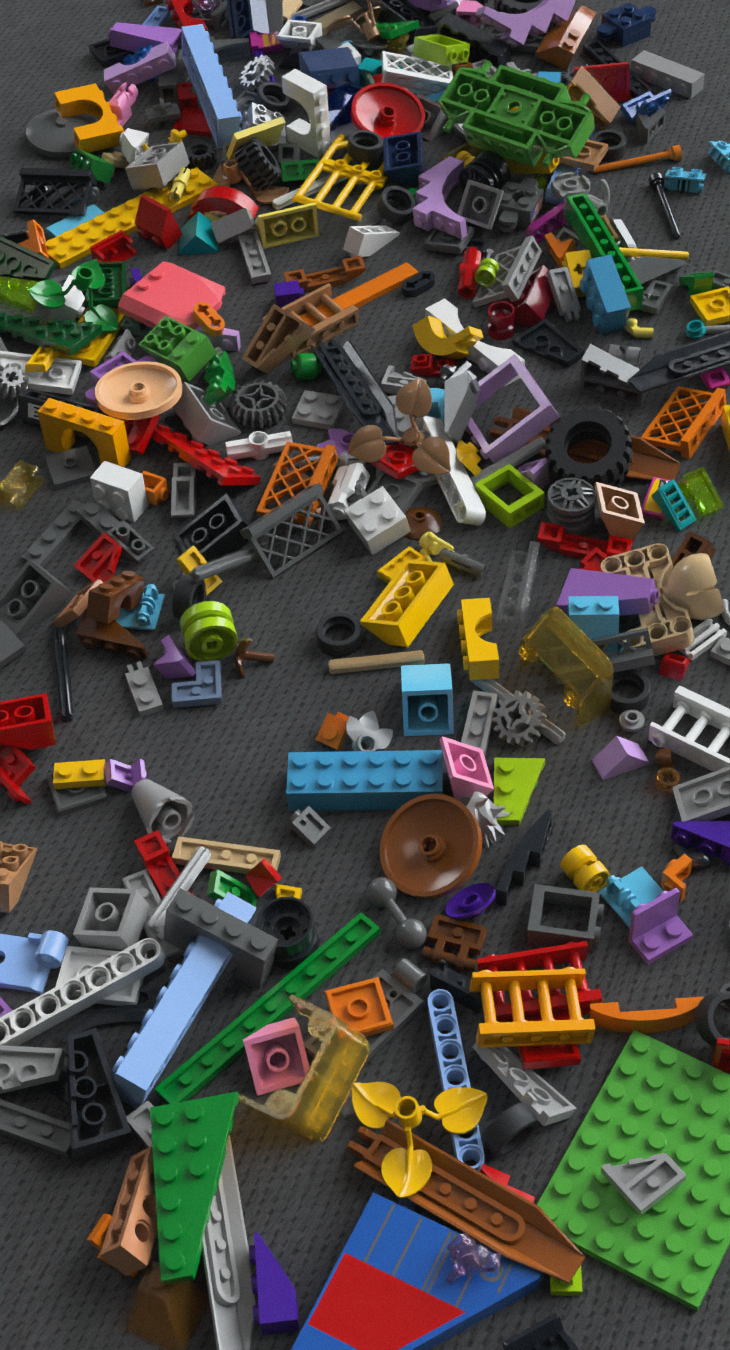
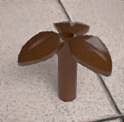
(242, 654)

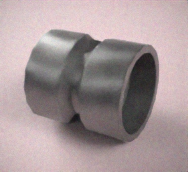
(630, 355)

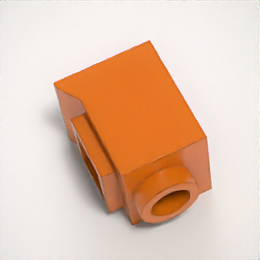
(155, 488)

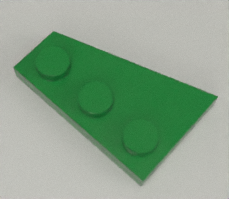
(395, 29)

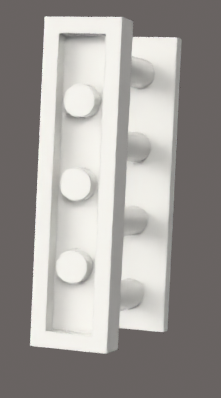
(707, 713)

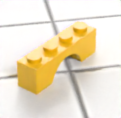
(481, 656)

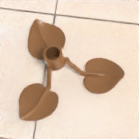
(367, 20)
(230, 173)
(431, 454)

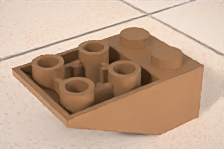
(14, 869)

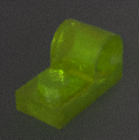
(698, 486)

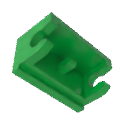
(298, 170)

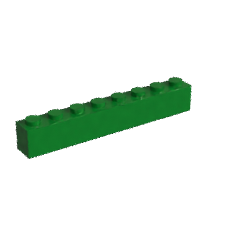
(600, 243)

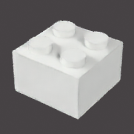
(119, 491)
(377, 520)

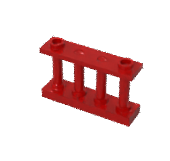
(546, 958)

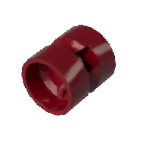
(501, 320)

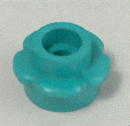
(695, 329)

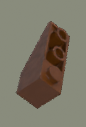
(110, 637)

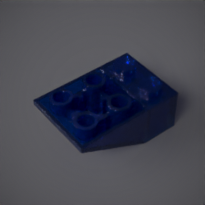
(340, 104)

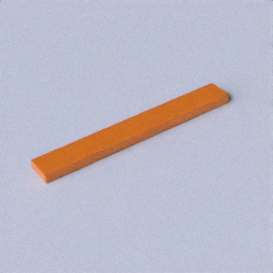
(366, 292)

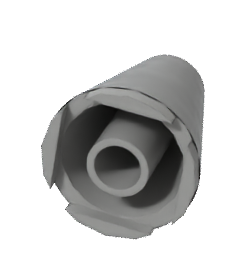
(162, 809)

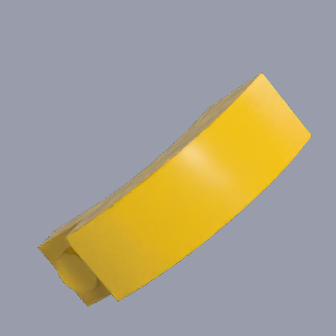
(433, 339)

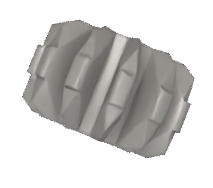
(12, 381)

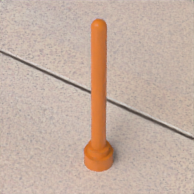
(673, 153)

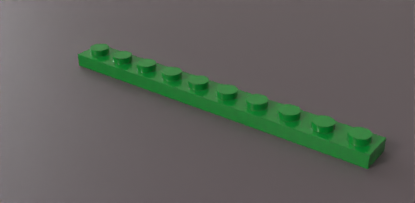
(269, 1009)

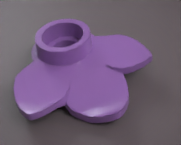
(339, 438)

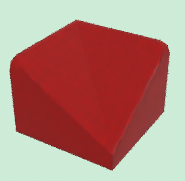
(262, 877)

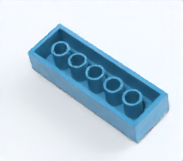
(361, 779)

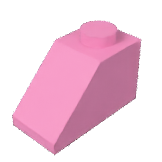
(467, 12)

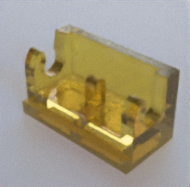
(20, 485)

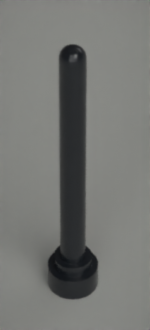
(656, 182)

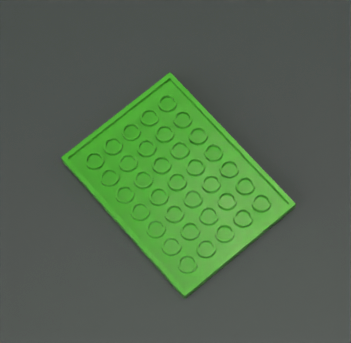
(649, 1107)

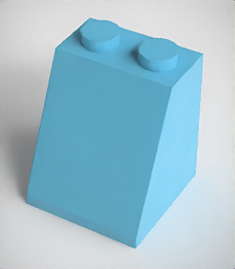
(596, 616)
(427, 700)

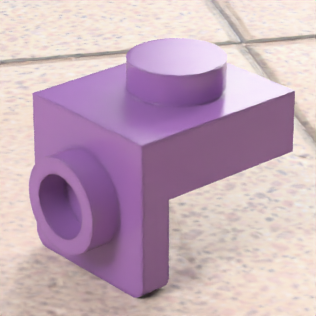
(123, 775)

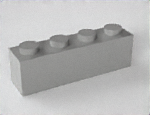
(668, 74)

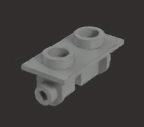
(124, 343)

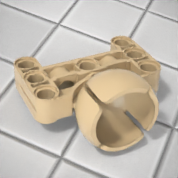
(683, 594)

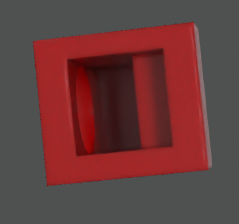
(186, 96)

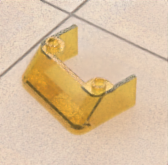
(574, 662)
(327, 1081)

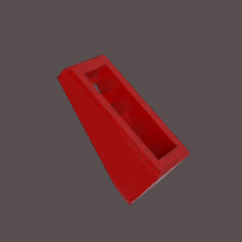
(721, 1055)

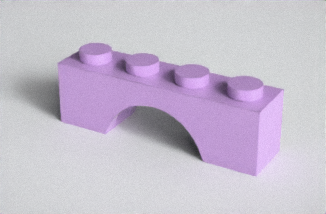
(158, 60)

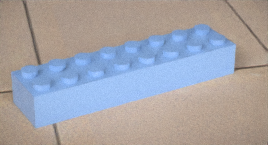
(210, 84)
(174, 1011)

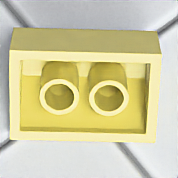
(287, 225)

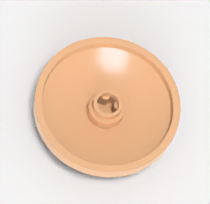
(138, 390)

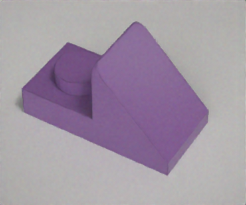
(174, 662)

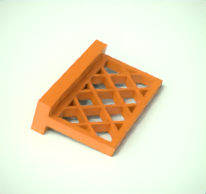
(699, 424)
(322, 474)

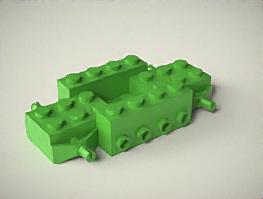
(543, 120)

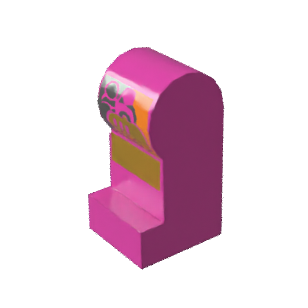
(265, 42)

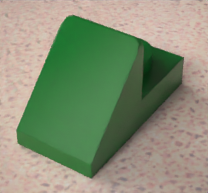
(697, 282)
(222, 883)

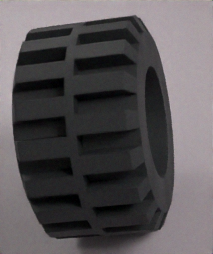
(258, 164)

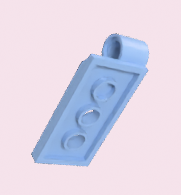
(28, 958)

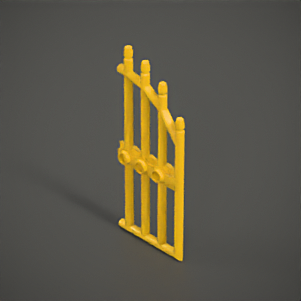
(339, 170)

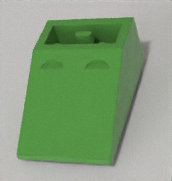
(178, 347)

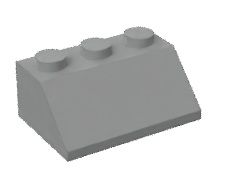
(205, 422)

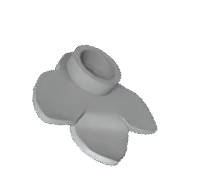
(368, 732)

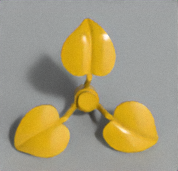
(407, 1169)

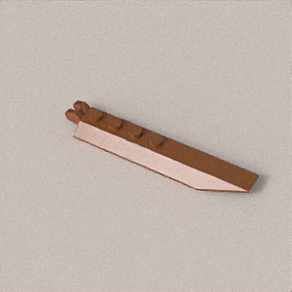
(646, 458)
(477, 1205)

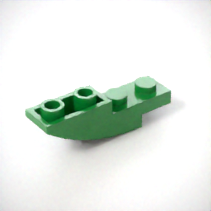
(220, 378)

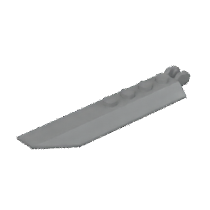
(228, 1263)

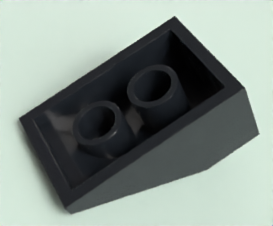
(215, 530)

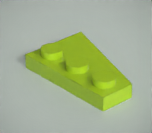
(514, 785)

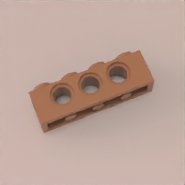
(134, 1218)

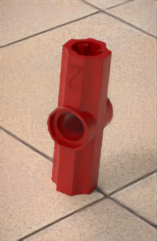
(467, 272)

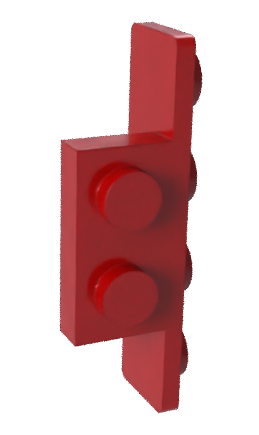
(14, 770)

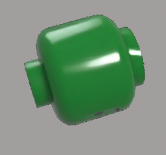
(306, 366)

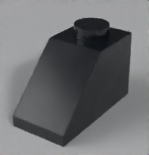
(291, 60)

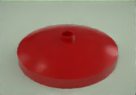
(387, 110)

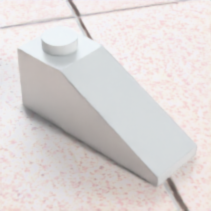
(132, 143)
(368, 239)

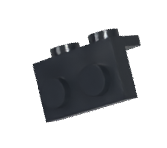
(544, 1335)

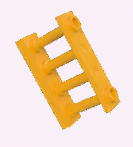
(531, 1033)

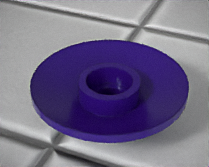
(470, 901)

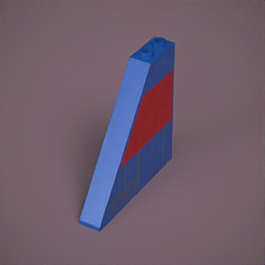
(394, 1287)

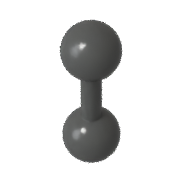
(410, 932)

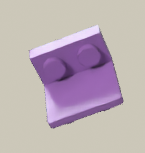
(657, 928)

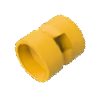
(584, 869)

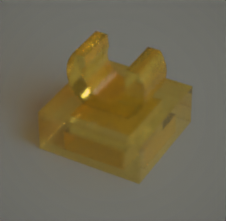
(398, 43)

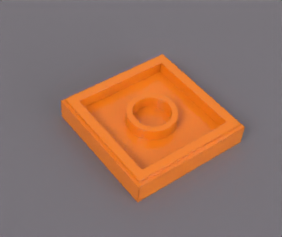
(361, 1006)

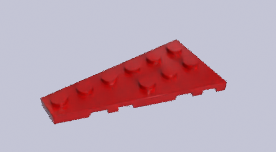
(208, 460)

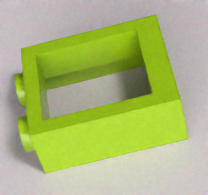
(441, 49)
(517, 511)

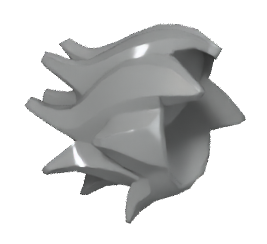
(486, 815)

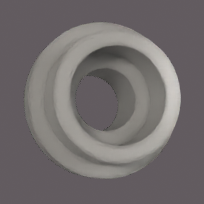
(631, 725)

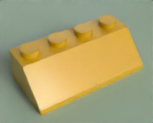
(408, 602)

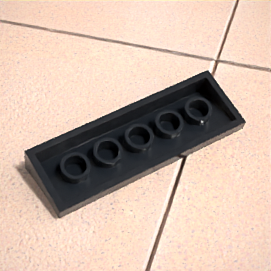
(403, 11)

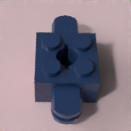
(626, 24)

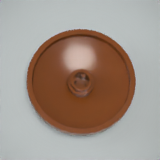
(431, 846)

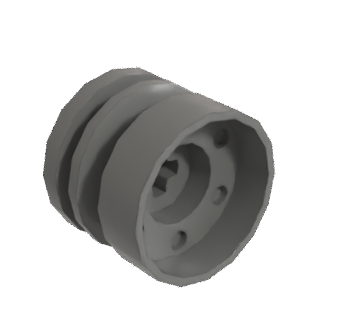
(572, 505)

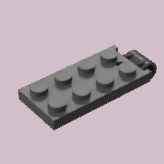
(403, 984)

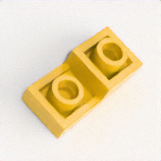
(467, 455)

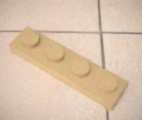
(225, 855)

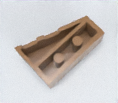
(601, 103)
(276, 339)

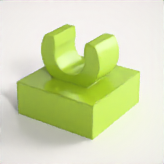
(562, 1288)

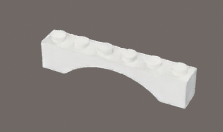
(484, 355)

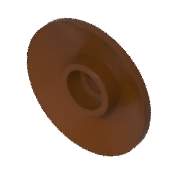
(422, 521)

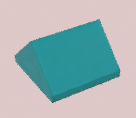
(198, 236)

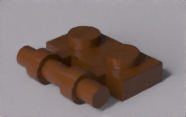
(456, 935)

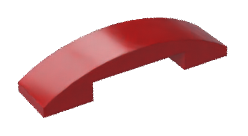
(579, 546)
(158, 861)

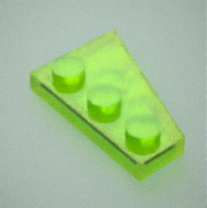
(17, 292)

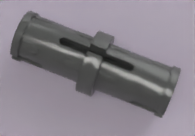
(462, 562)

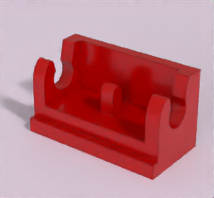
(113, 248)

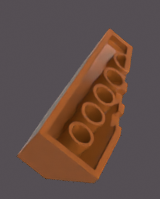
(565, 38)

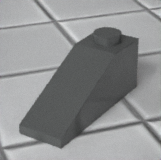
(653, 268)
(459, 404)

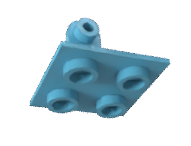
(721, 154)
(677, 174)
(146, 614)
(629, 892)

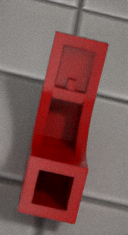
(223, 200)

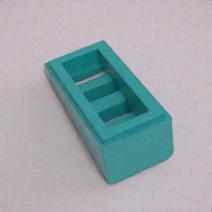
(669, 510)

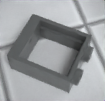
(553, 936)

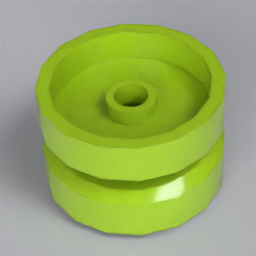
(208, 631)

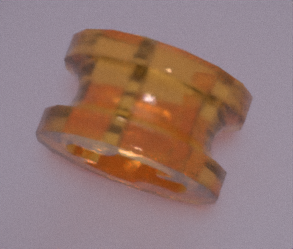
(667, 773)

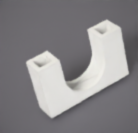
(313, 97)

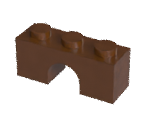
(119, 591)

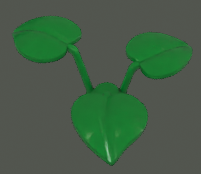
(86, 277)

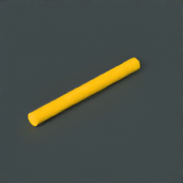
(633, 252)

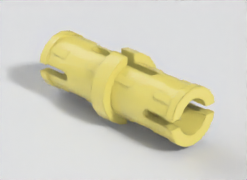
(179, 184)

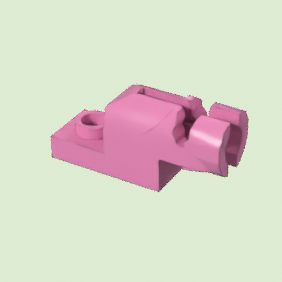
(122, 102)

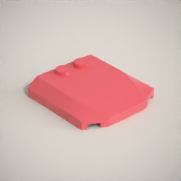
(169, 293)

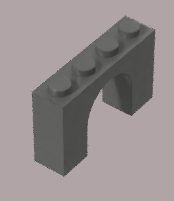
(252, 948)

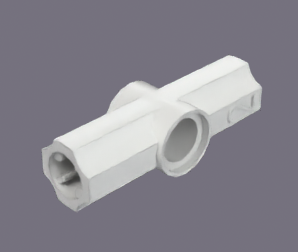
(258, 445)

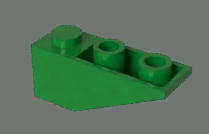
(100, 167)

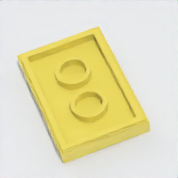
(266, 132)

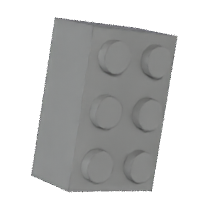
(157, 166)

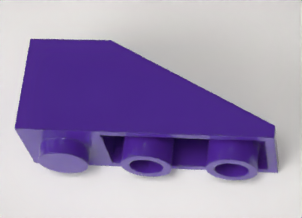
(705, 836)
(276, 1294)

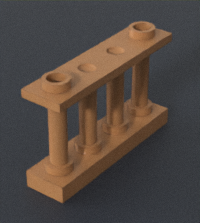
(327, 327)

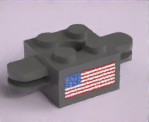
(519, 205)

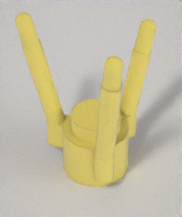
(432, 545)

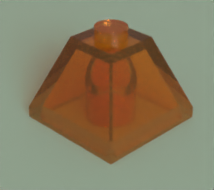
(166, 1311)

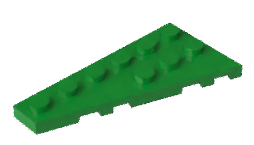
(187, 1167)

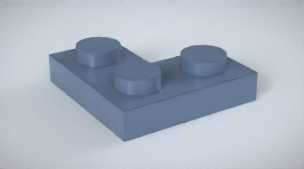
(203, 691)

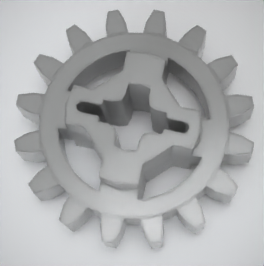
(257, 73)
(522, 728)

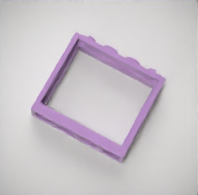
(526, 428)

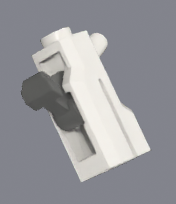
(347, 489)

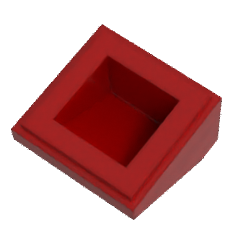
(674, 666)

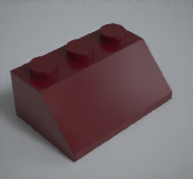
(534, 299)

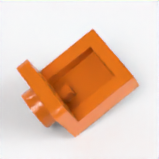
(333, 730)
(675, 873)

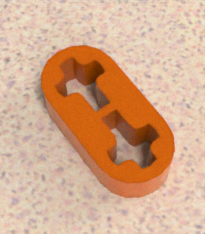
(208, 319)

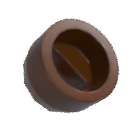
(666, 758)

